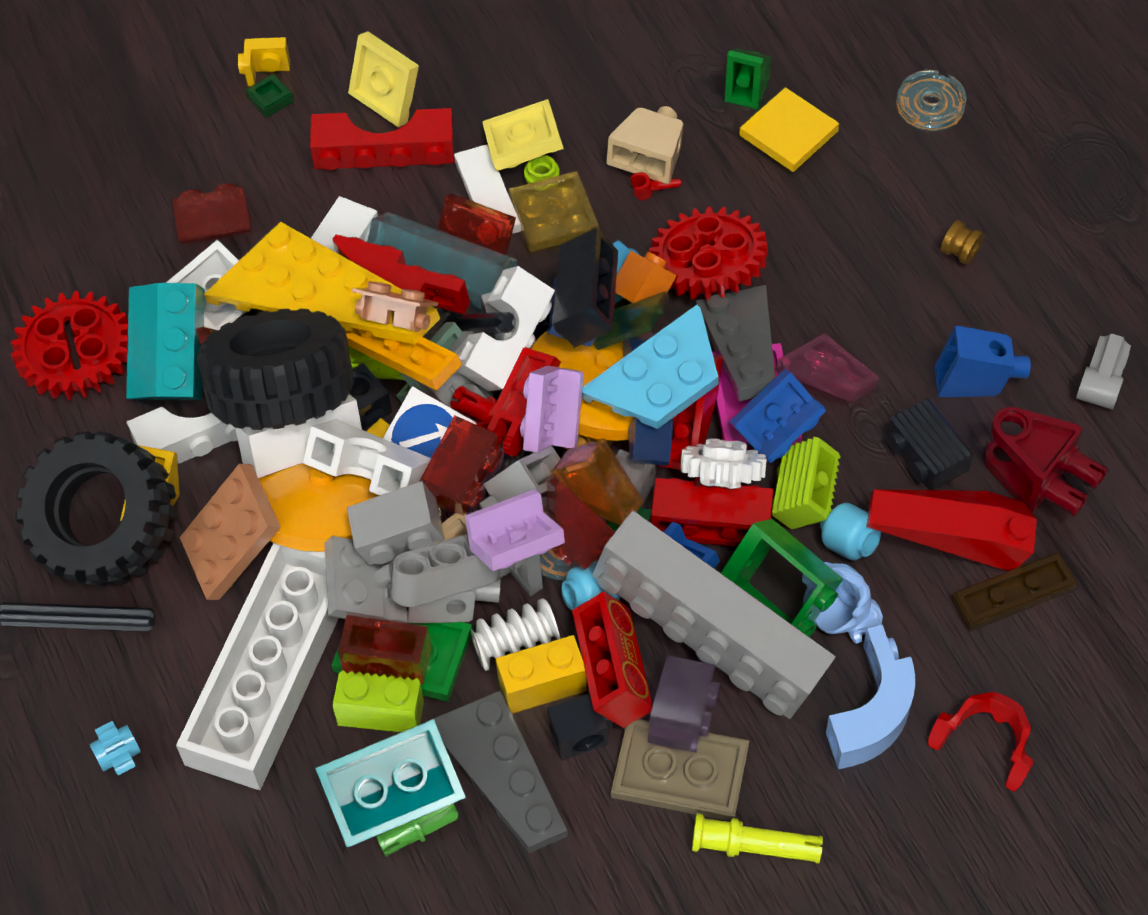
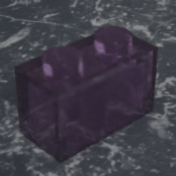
(682, 704)

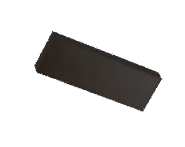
(1014, 591)

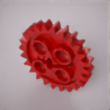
(711, 251)
(44, 343)

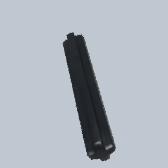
(484, 322)
(77, 616)

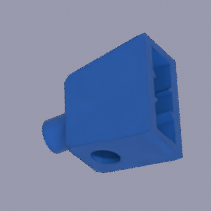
(977, 363)

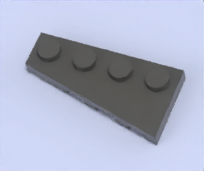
(742, 335)

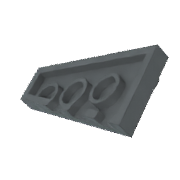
(497, 760)

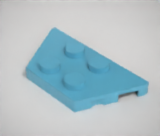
(660, 374)

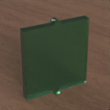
(633, 320)

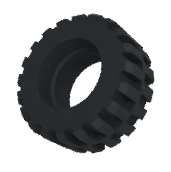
(276, 369)
(49, 497)

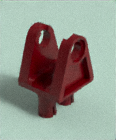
(1040, 459)

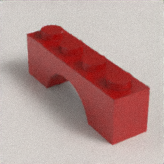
(422, 141)

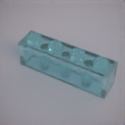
(441, 253)

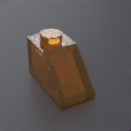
(598, 480)

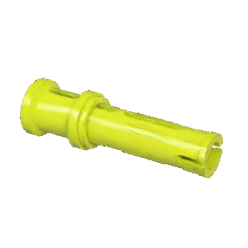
(735, 837)

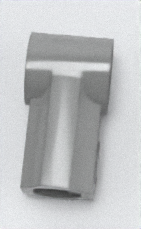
(1103, 377)

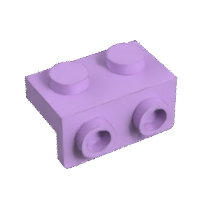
(552, 408)
(512, 531)

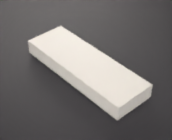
(484, 182)

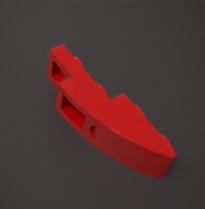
(391, 266)

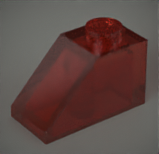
(583, 530)

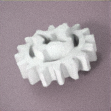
(723, 463)

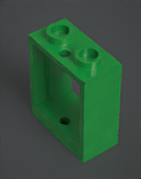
(753, 550)

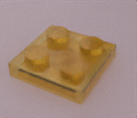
(553, 210)

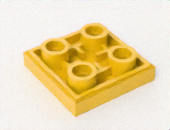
(789, 129)

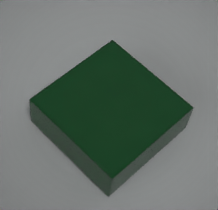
(269, 95)

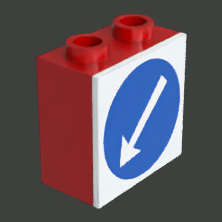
(422, 423)

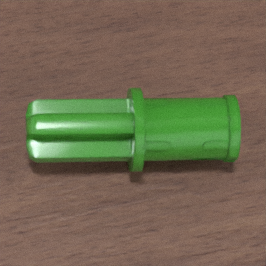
(416, 830)

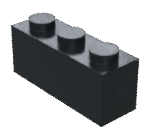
(585, 288)

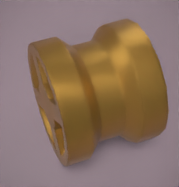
(962, 242)

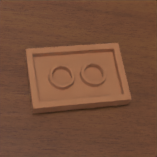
(229, 532)

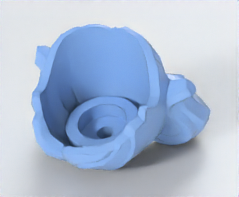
(853, 607)

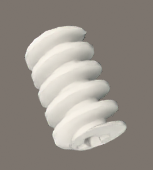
(515, 632)

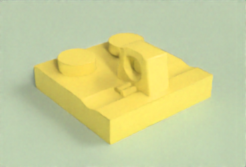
(383, 79)
(522, 135)

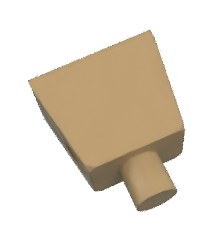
(647, 143)

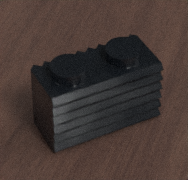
(928, 445)

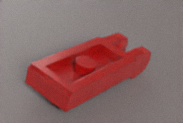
(511, 402)

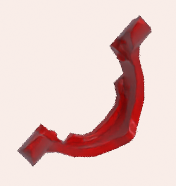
(1003, 710)

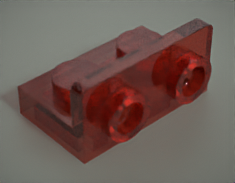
(211, 213)
(477, 223)

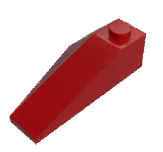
(960, 522)

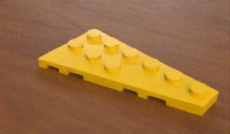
(301, 273)

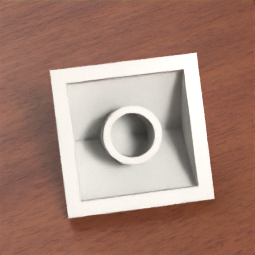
(206, 271)

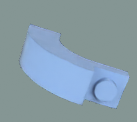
(873, 728)

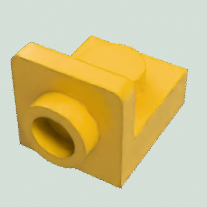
(263, 56)

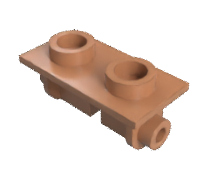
(379, 301)

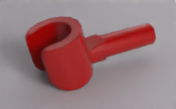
(645, 187)

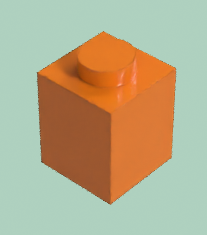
(643, 277)

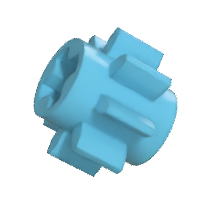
(115, 748)

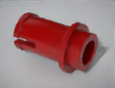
(473, 405)

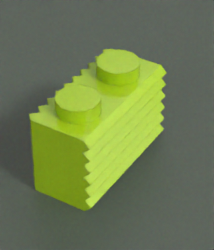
(805, 483)
(378, 702)

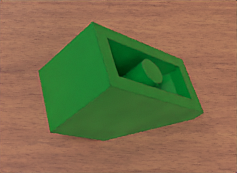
(746, 77)

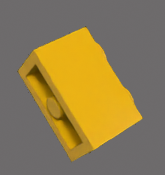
(541, 674)

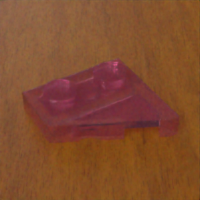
(829, 368)

